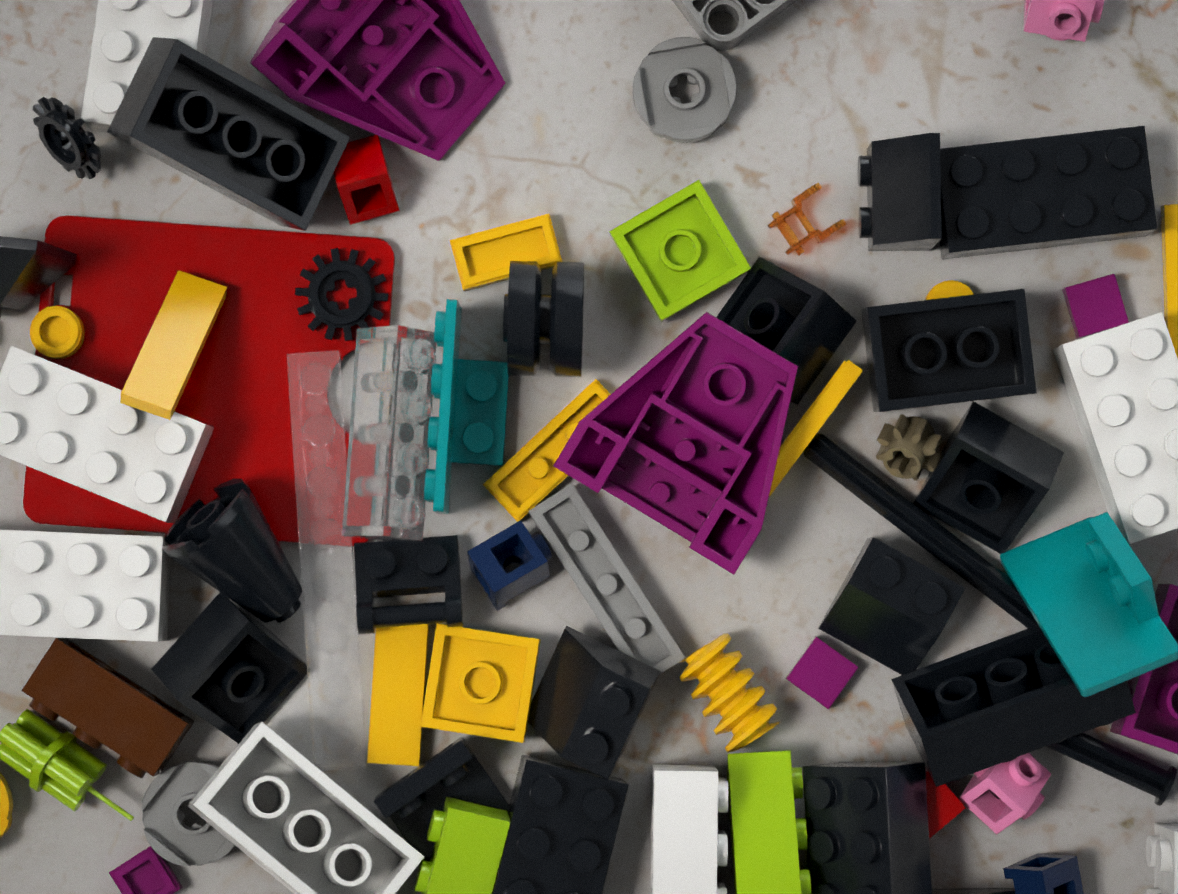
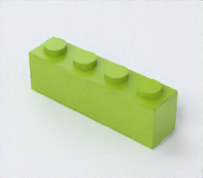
(765, 823)
(465, 849)

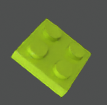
(680, 250)

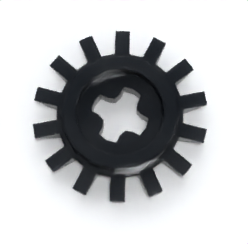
(57, 127)
(324, 282)

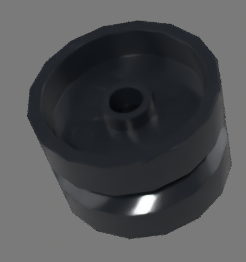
(544, 319)

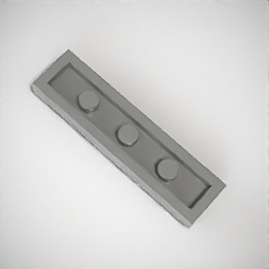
(605, 580)

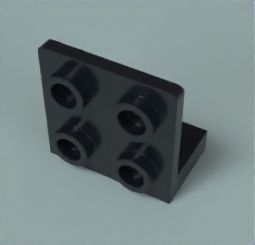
(449, 773)

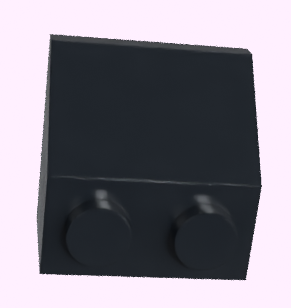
(901, 193)
(788, 319)
(989, 478)
(891, 607)
(230, 668)
(590, 701)

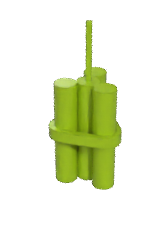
(52, 761)

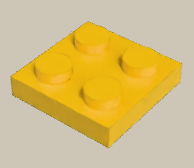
(480, 683)

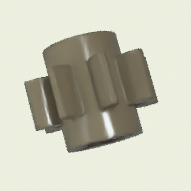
(909, 447)

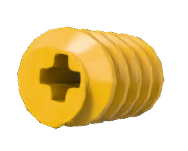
(728, 693)

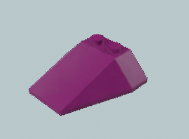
(384, 66)
(692, 438)

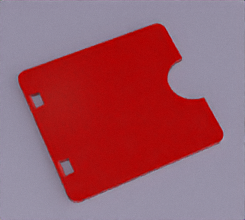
(242, 369)

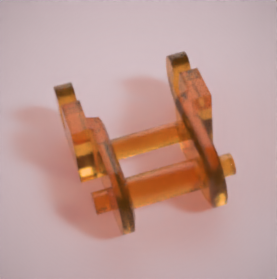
(787, 232)

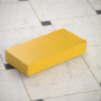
(486, 255)

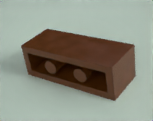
(106, 708)

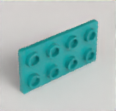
(470, 410)
(1092, 603)

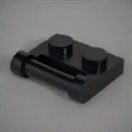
(408, 569)

